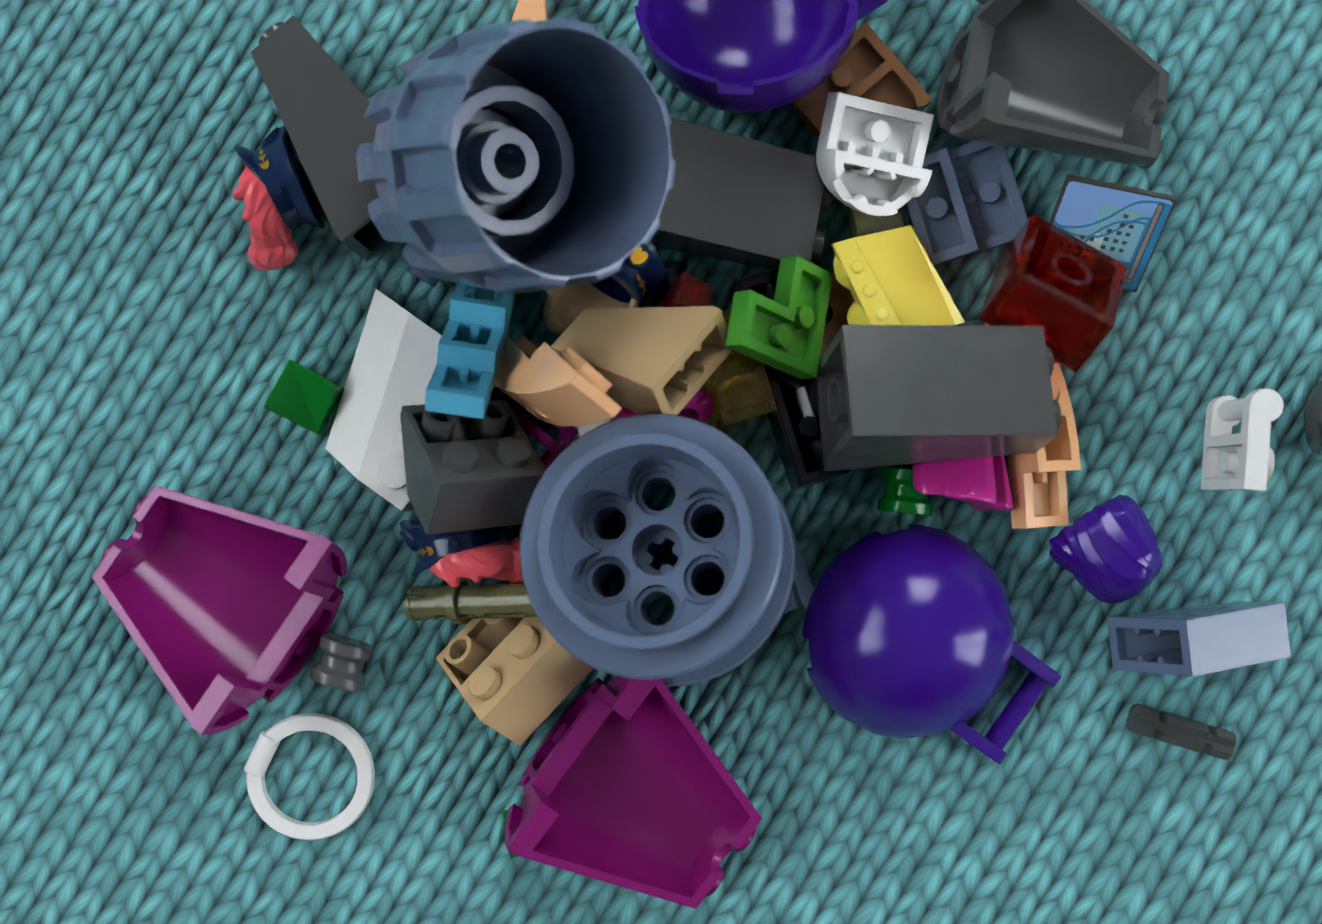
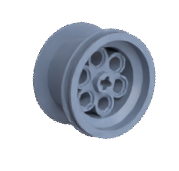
(616, 474)

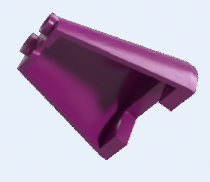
(220, 602)
(631, 796)

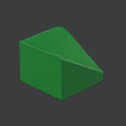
(304, 397)

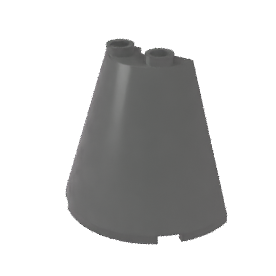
(1053, 83)

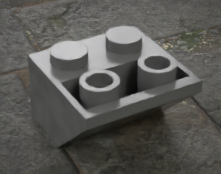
(468, 468)

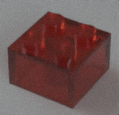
(1058, 285)

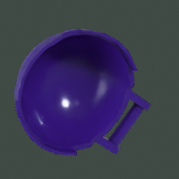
(748, 51)
(917, 639)

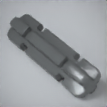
(1181, 731)

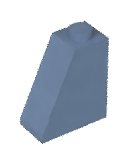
(1199, 638)

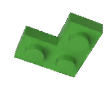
(791, 327)

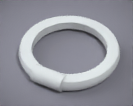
(263, 753)

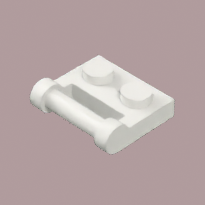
(1244, 458)

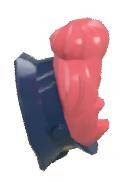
(275, 200)
(464, 554)

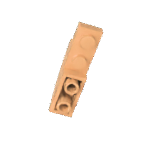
(554, 385)
(1040, 477)

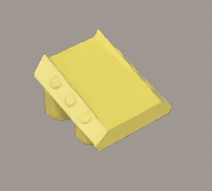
(892, 281)

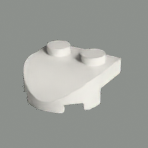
(872, 153)

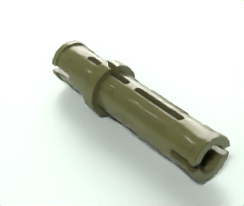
(468, 602)

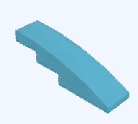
(470, 351)

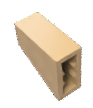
(650, 353)

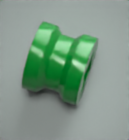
(900, 493)

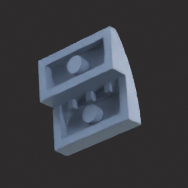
(968, 202)

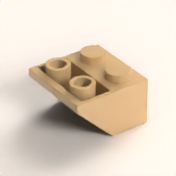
(511, 672)

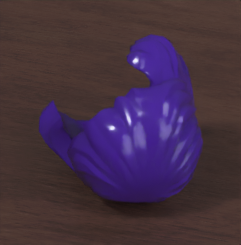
(1110, 550)

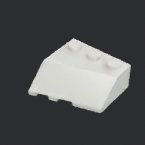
(387, 372)

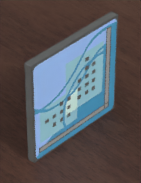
(1114, 220)

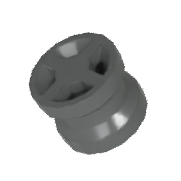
(341, 662)

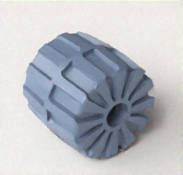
(519, 157)

